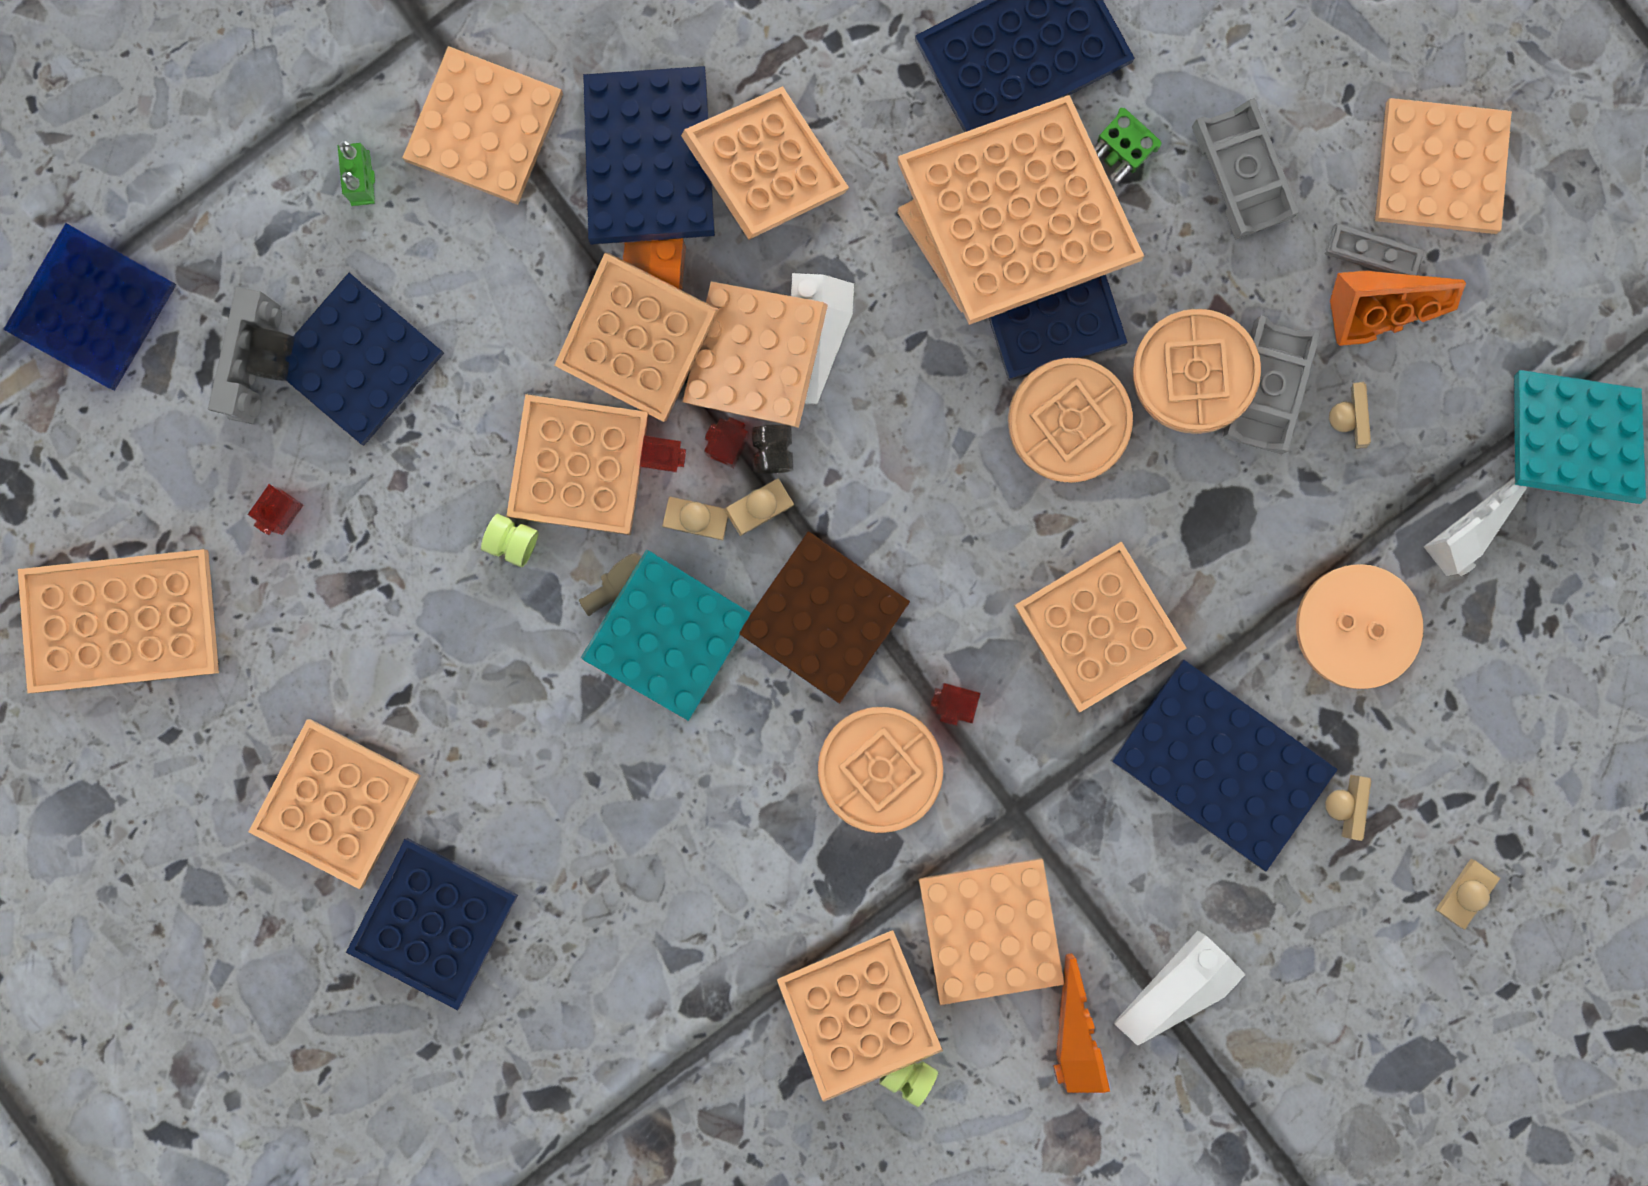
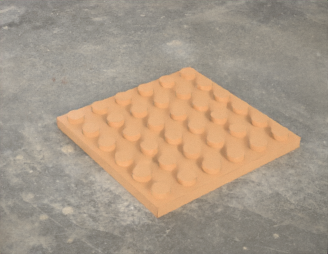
(1019, 209)

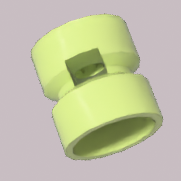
(505, 538)
(913, 1081)

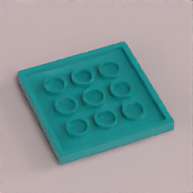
(1579, 437)
(666, 635)

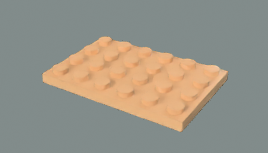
(118, 621)

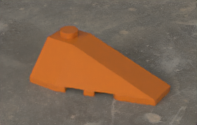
(659, 258)
(1078, 1056)

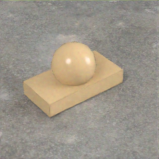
(1353, 416)
(759, 507)
(695, 518)
(1351, 806)
(1468, 894)

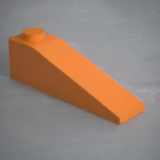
(1381, 302)

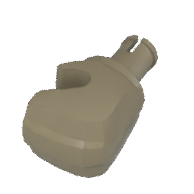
(611, 584)

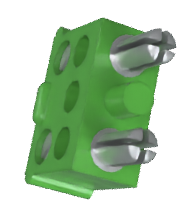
(1134, 135)
(356, 173)

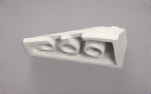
(839, 298)
(1471, 535)
(1185, 986)

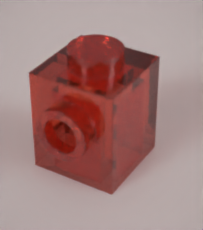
(726, 441)
(662, 454)
(274, 510)
(955, 704)

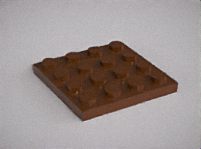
(824, 617)

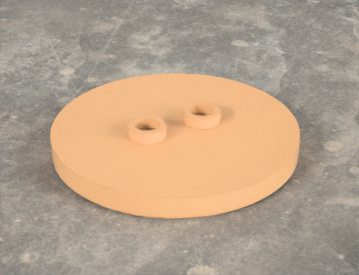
(1196, 371)
(1070, 420)
(1359, 626)
(880, 769)

